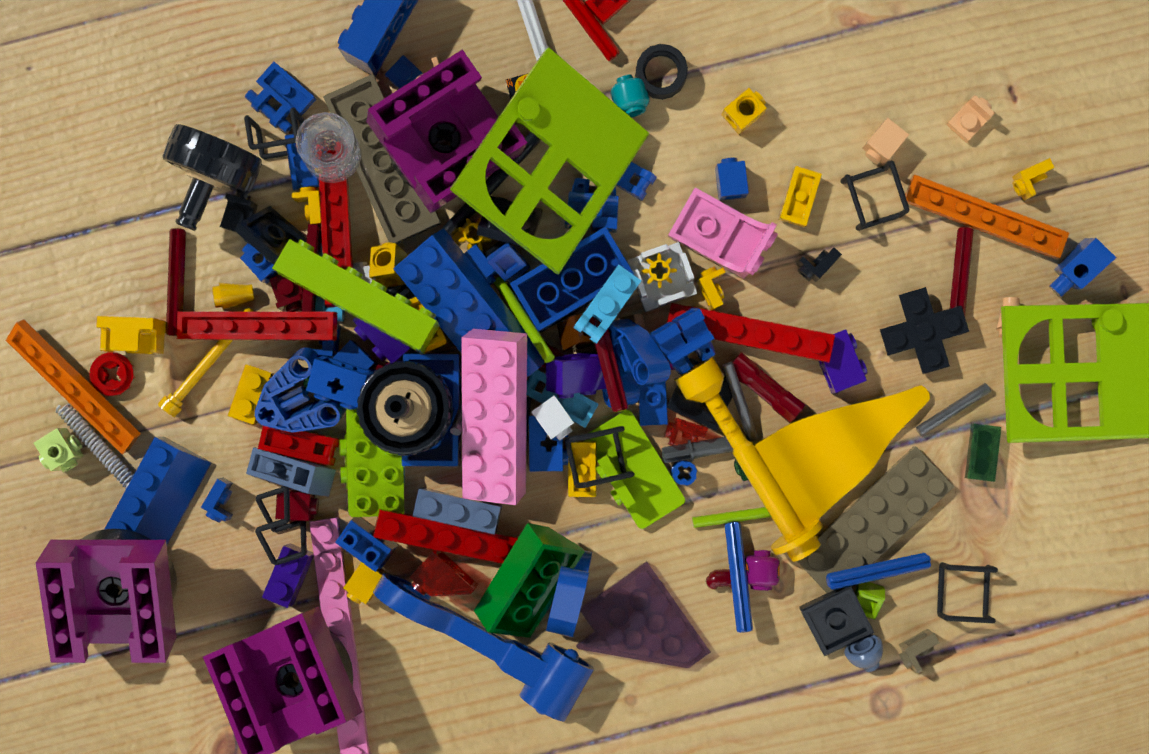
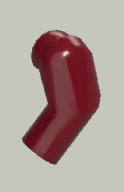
(719, 578)

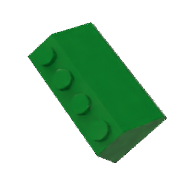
(526, 582)

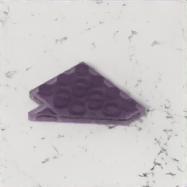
(641, 622)

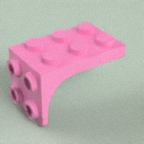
(722, 234)

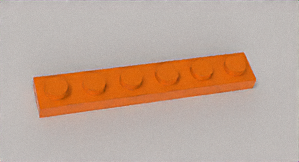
(986, 217)
(73, 386)

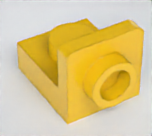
(1025, 179)
(312, 196)
(712, 293)

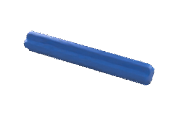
(878, 571)
(738, 577)

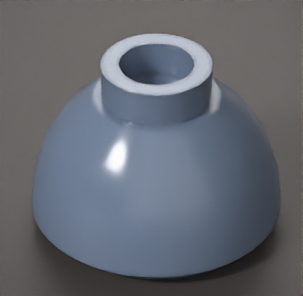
(865, 653)

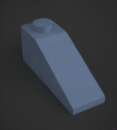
(291, 472)

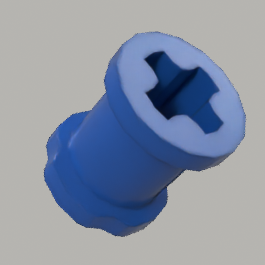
(685, 464)

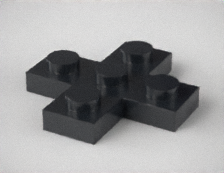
(924, 330)

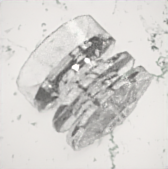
(324, 133)

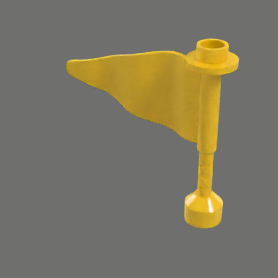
(809, 461)

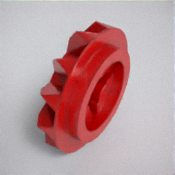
(99, 374)

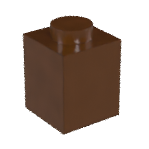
(570, 337)

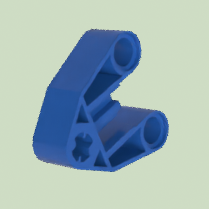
(637, 359)
(281, 416)
(569, 597)

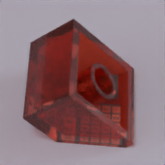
(442, 577)

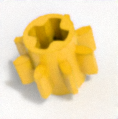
(466, 231)
(653, 265)

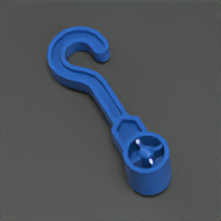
(550, 678)

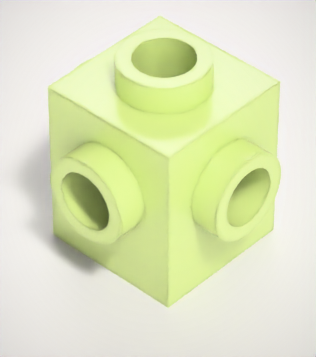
(59, 450)

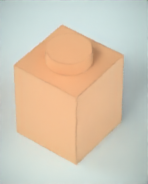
(884, 142)

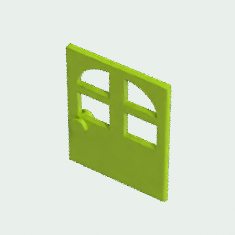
(579, 129)
(1119, 370)

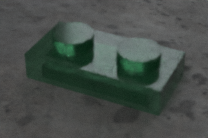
(983, 452)

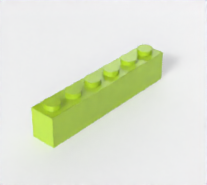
(356, 296)

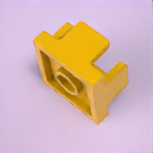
(132, 334)

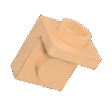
(971, 118)

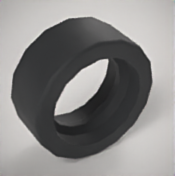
(673, 54)

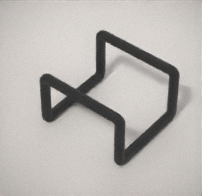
(250, 122)
(849, 180)
(624, 474)
(280, 525)
(987, 570)

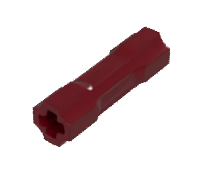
(765, 387)

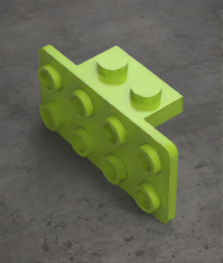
(369, 473)
(652, 489)

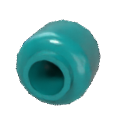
(630, 95)

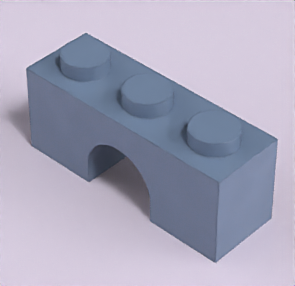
(457, 511)

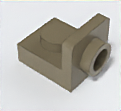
(917, 645)

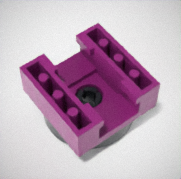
(432, 106)
(90, 608)
(259, 686)

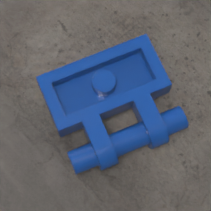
(285, 90)

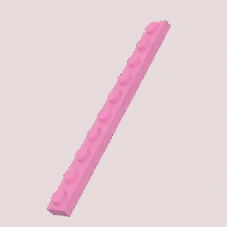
(338, 617)

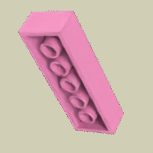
(494, 416)

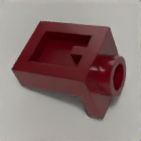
(287, 294)

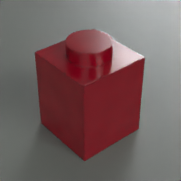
(302, 506)

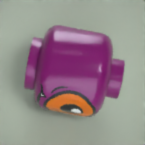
(762, 570)

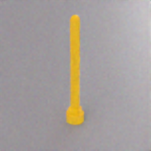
(172, 403)

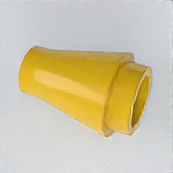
(230, 295)

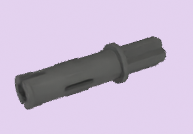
(695, 450)

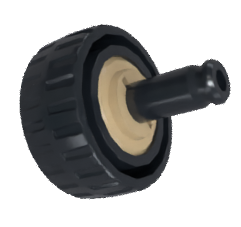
(211, 165)
(405, 408)

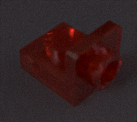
(690, 431)

